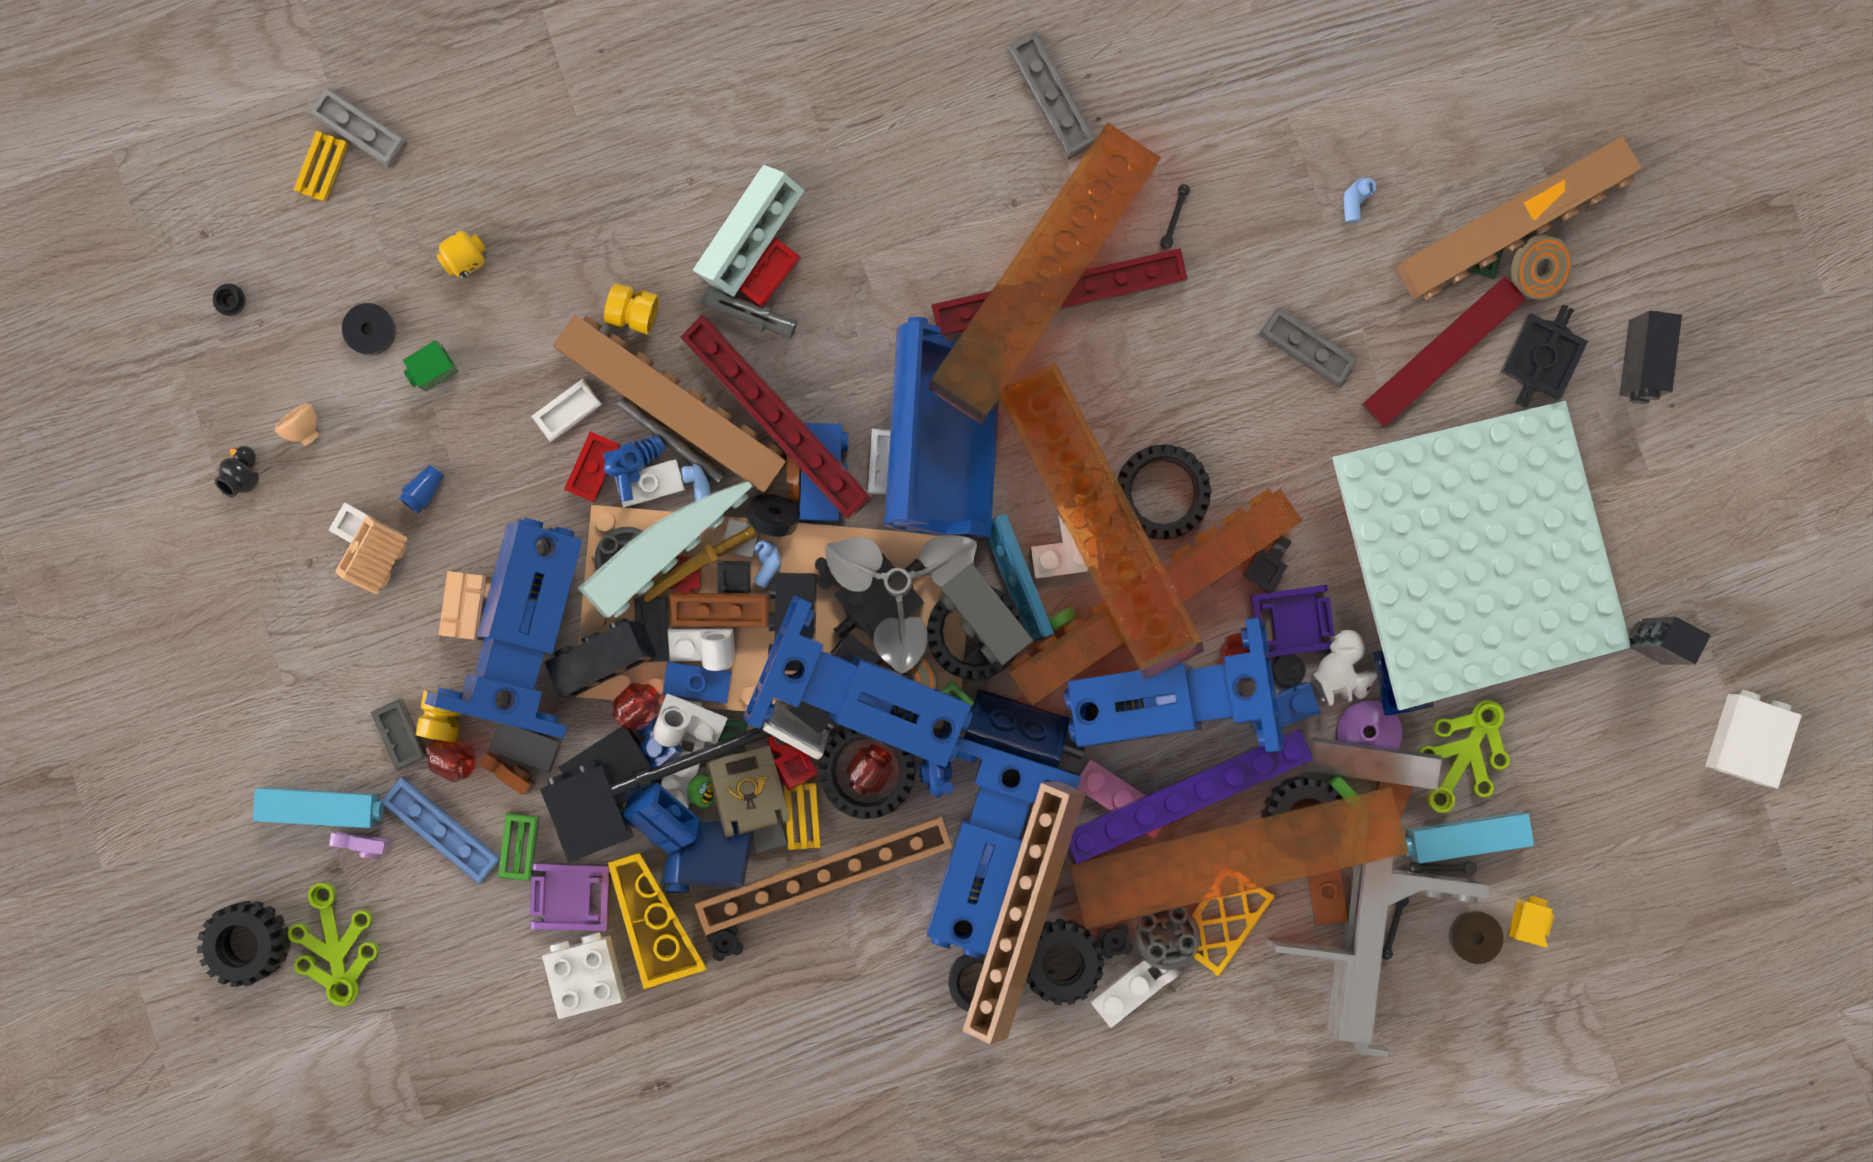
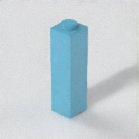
(317, 807)
(1469, 837)

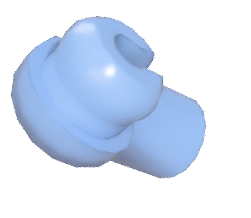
(769, 561)

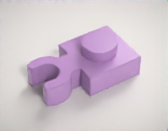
(369, 846)

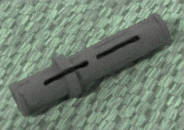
(784, 326)

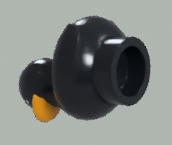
(235, 472)

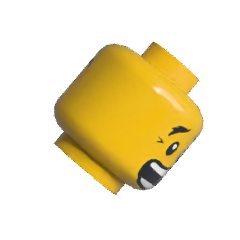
(461, 254)

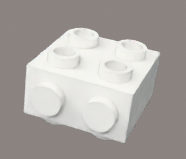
(583, 975)

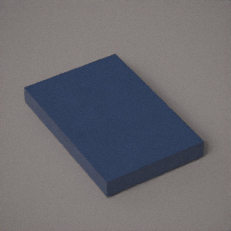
(1017, 728)

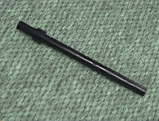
(643, 778)

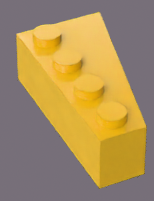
(654, 930)

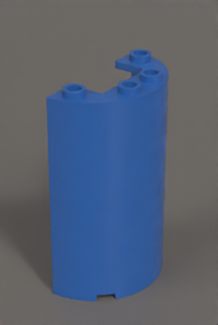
(937, 454)

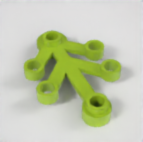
(1468, 751)
(334, 949)

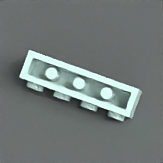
(748, 230)

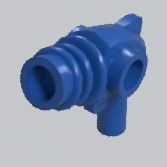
(629, 460)
(936, 777)

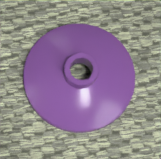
(1369, 714)

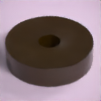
(1489, 944)

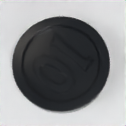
(1289, 670)

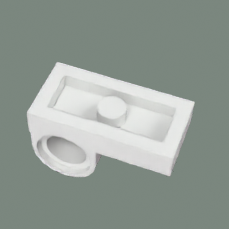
(707, 644)
(686, 718)

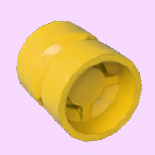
(630, 308)
(437, 722)

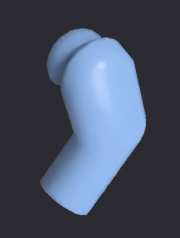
(1354, 196)
(696, 475)

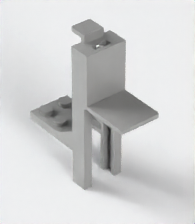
(1359, 960)

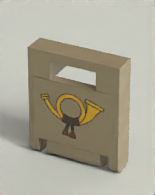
(748, 796)

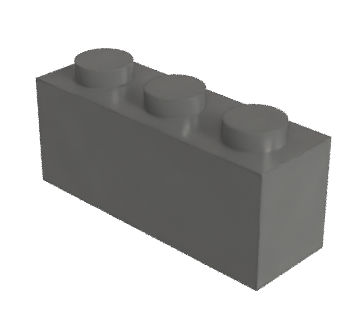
(984, 615)

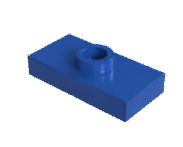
(697, 682)

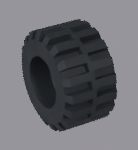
(1297, 789)
(217, 946)
(1086, 977)

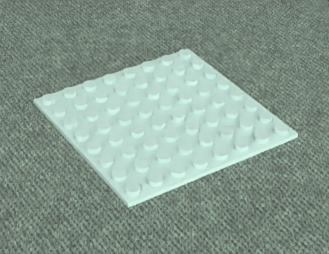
(1481, 554)

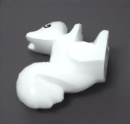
(1337, 673)

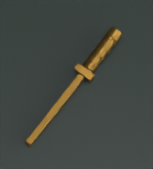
(699, 561)

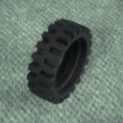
(1195, 471)
(950, 662)
(847, 804)

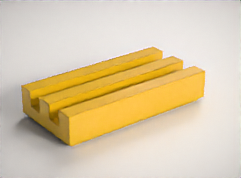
(309, 163)
(804, 844)

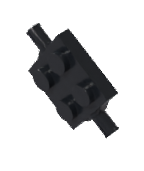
(1544, 356)
(874, 605)

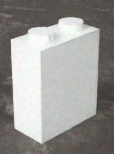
(1753, 739)

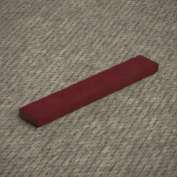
(1443, 352)

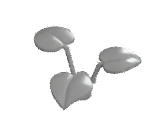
(854, 565)

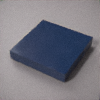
(714, 858)

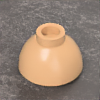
(299, 425)

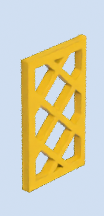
(1232, 946)

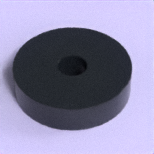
(383, 329)
(773, 515)

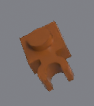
(515, 777)

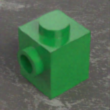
(429, 366)

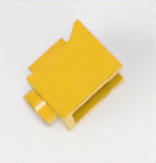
(1531, 921)

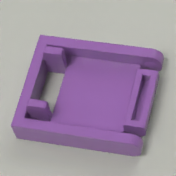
(566, 896)

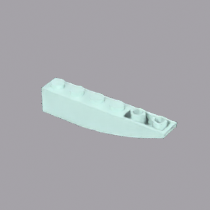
(655, 550)

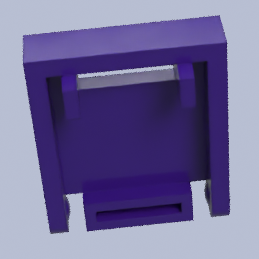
(1296, 619)

